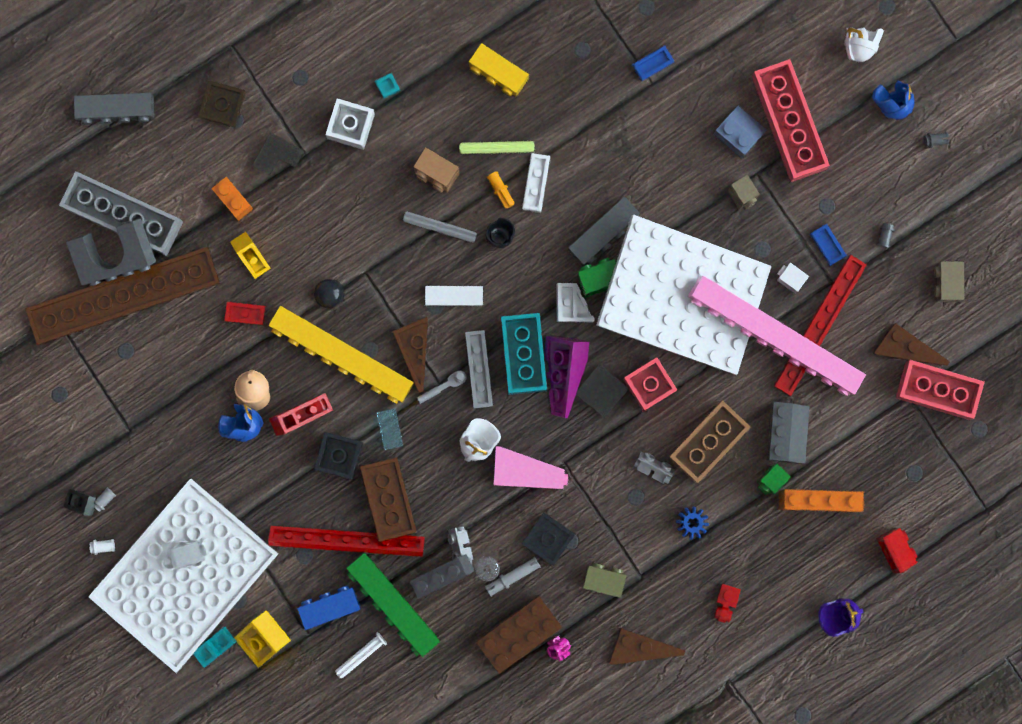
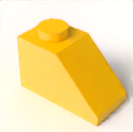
(250, 255)

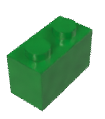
(772, 480)

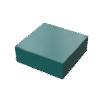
(387, 85)

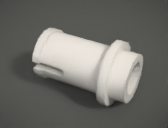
(102, 546)

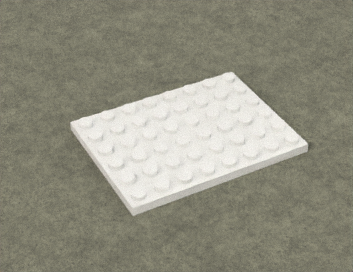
(652, 290)
(180, 607)

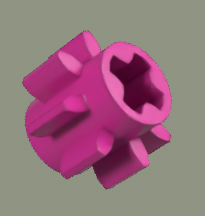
(558, 648)

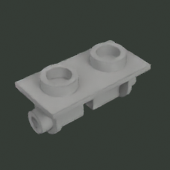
(647, 462)
(456, 539)

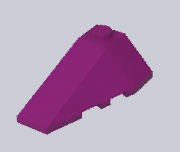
(566, 366)

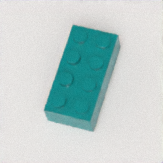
(524, 353)

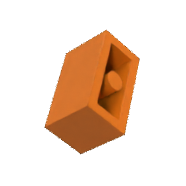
(232, 198)

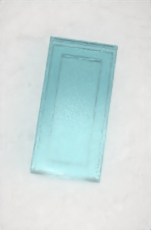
(390, 429)

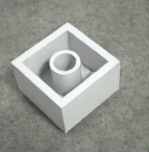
(350, 124)

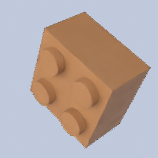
(436, 170)

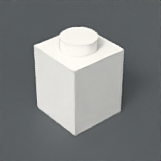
(792, 277)

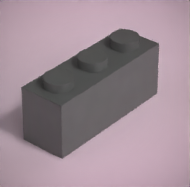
(442, 576)

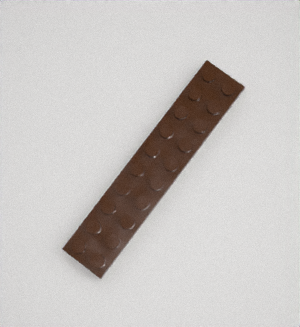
(122, 296)

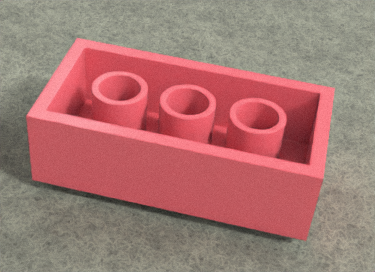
(940, 390)

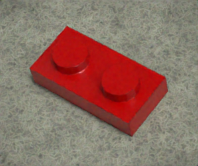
(245, 313)

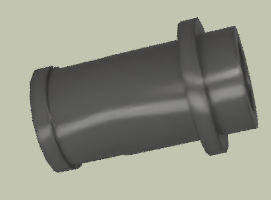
(935, 139)
(885, 236)

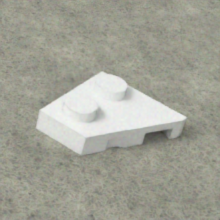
(571, 305)

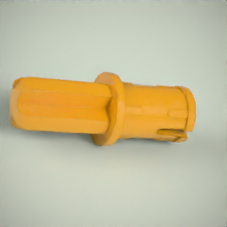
(500, 190)

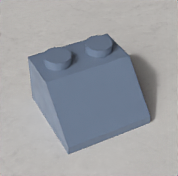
(739, 132)

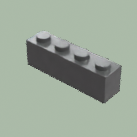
(114, 108)
(603, 232)

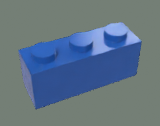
(328, 607)

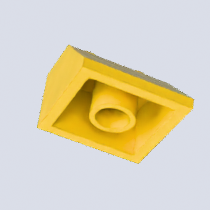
(262, 639)

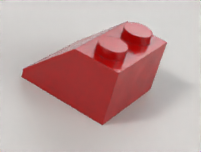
(897, 551)

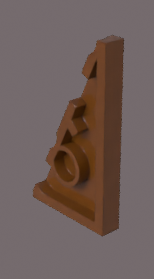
(413, 343)
(903, 345)
(636, 647)

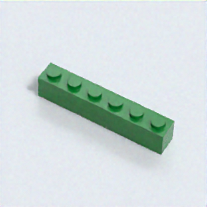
(393, 604)

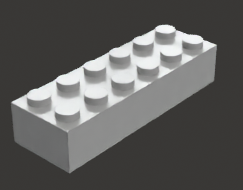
(112, 208)

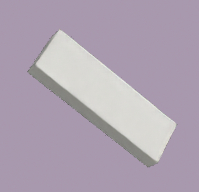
(536, 182)
(454, 296)

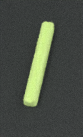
(496, 147)

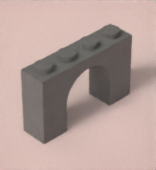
(93, 268)

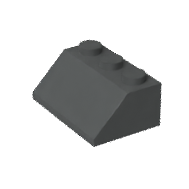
(788, 432)

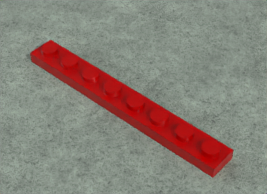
(823, 319)
(344, 541)

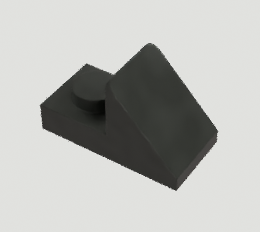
(80, 502)

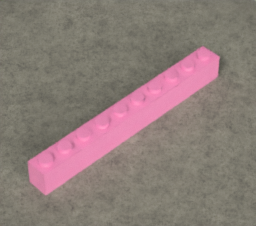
(776, 335)

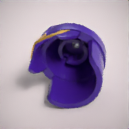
(839, 617)

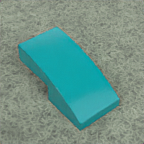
(214, 647)

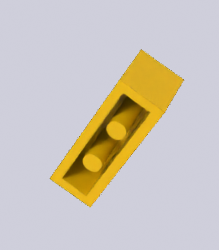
(498, 70)

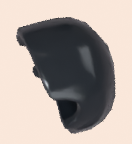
(500, 233)
(329, 293)

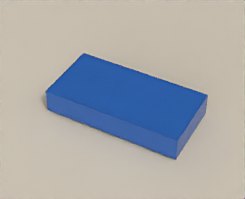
(653, 63)
(828, 244)

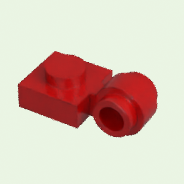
(728, 597)

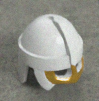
(863, 44)
(479, 440)

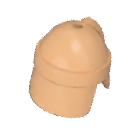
(255, 394)

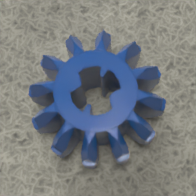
(693, 529)

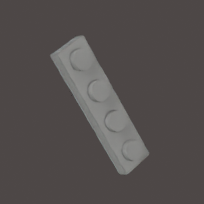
(479, 369)

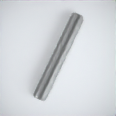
(441, 227)

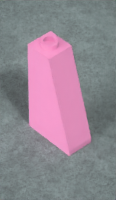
(523, 471)

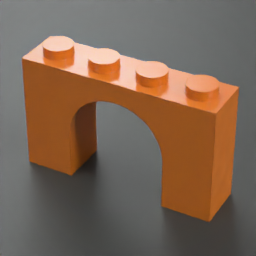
(821, 500)

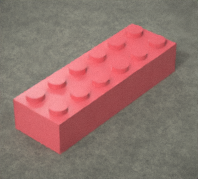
(790, 120)

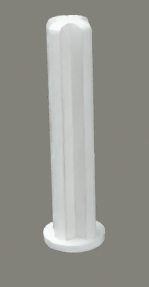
(360, 656)

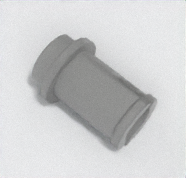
(104, 499)

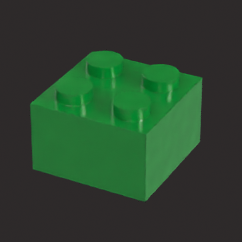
(596, 278)

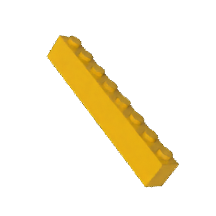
(341, 354)

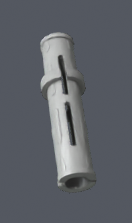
(512, 576)

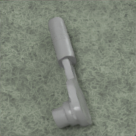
(454, 380)

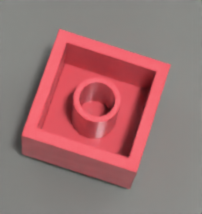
(650, 384)

